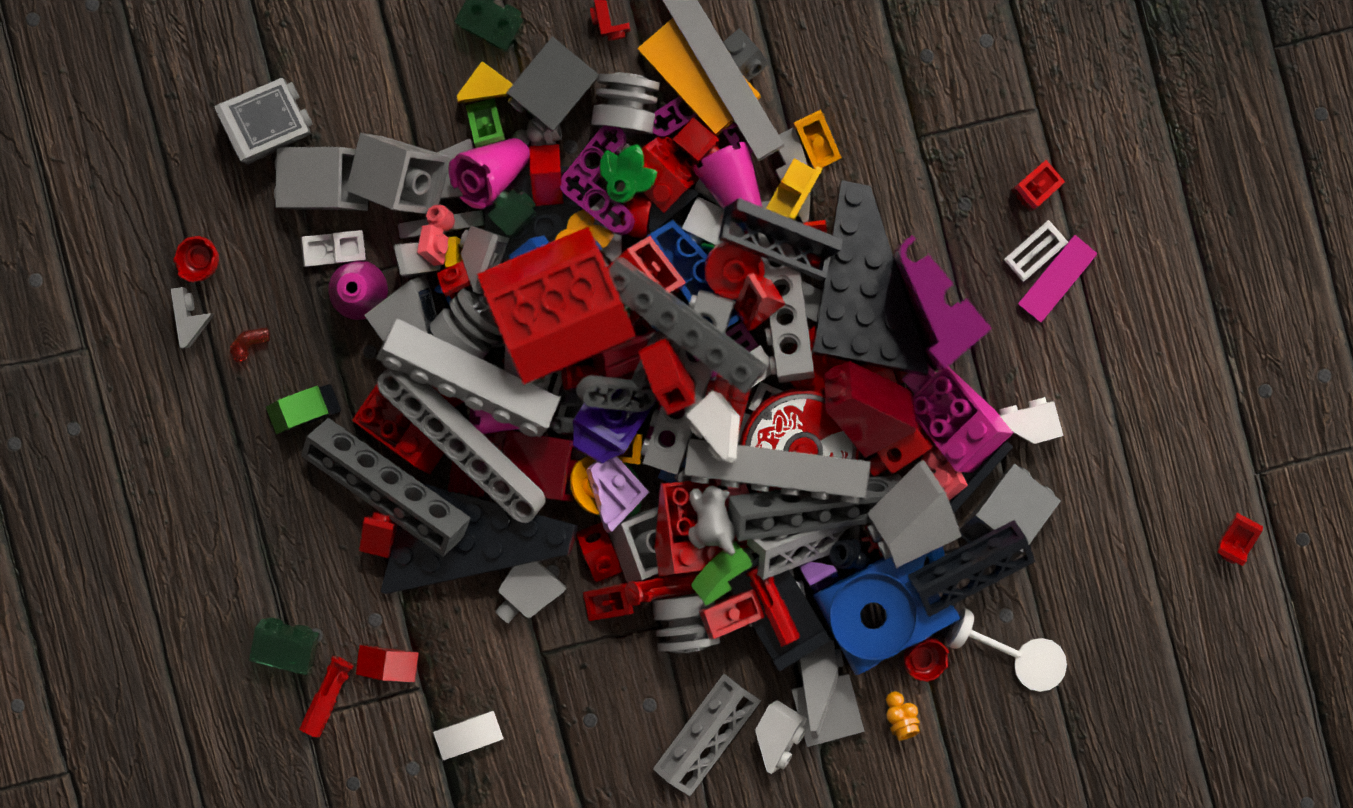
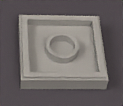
(841, 717)

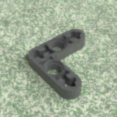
(638, 386)

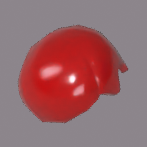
(640, 209)
(196, 259)
(926, 659)

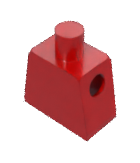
(910, 448)

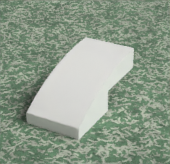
(332, 248)
(468, 735)

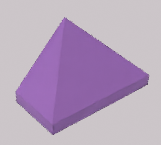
(819, 575)

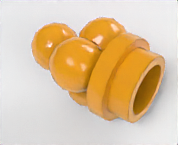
(902, 716)

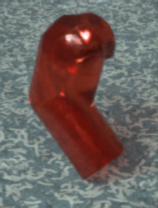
(246, 340)

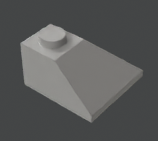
(481, 252)

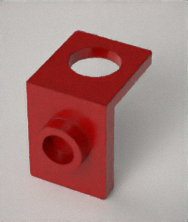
(599, 554)

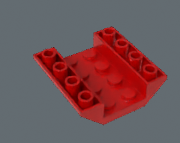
(556, 305)

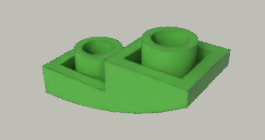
(714, 577)

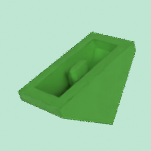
(485, 123)
(296, 409)

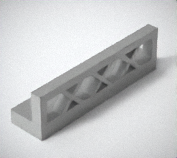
(787, 544)
(702, 732)

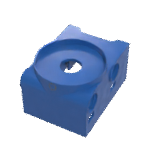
(905, 619)

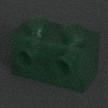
(491, 22)
(512, 212)
(284, 645)

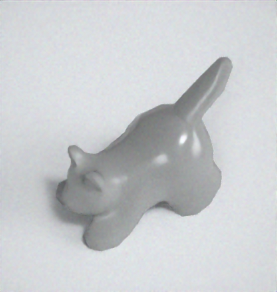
(713, 521)

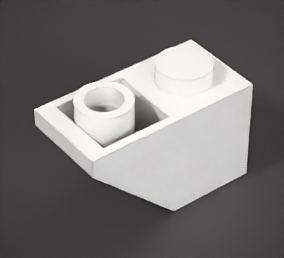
(1034, 423)
(718, 424)
(777, 733)

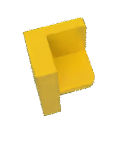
(793, 189)

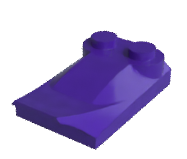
(604, 431)

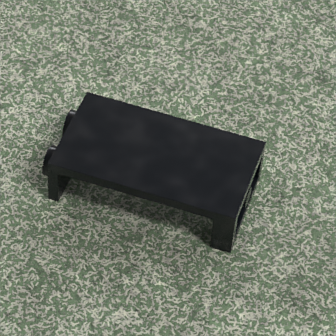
(807, 623)

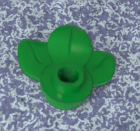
(629, 169)

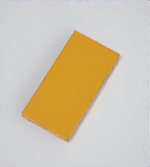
(680, 68)

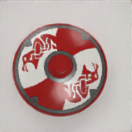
(797, 423)

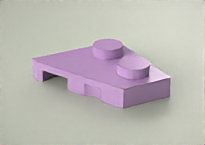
(614, 491)

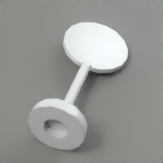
(1037, 664)

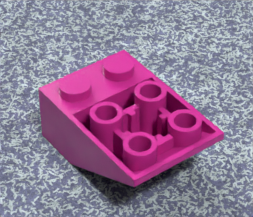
(959, 421)

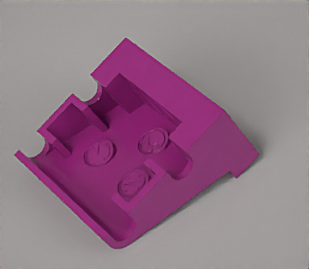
(947, 328)

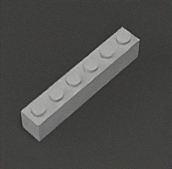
(467, 378)
(781, 469)

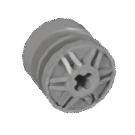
(625, 103)
(467, 323)
(684, 622)

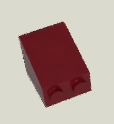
(868, 407)
(544, 461)

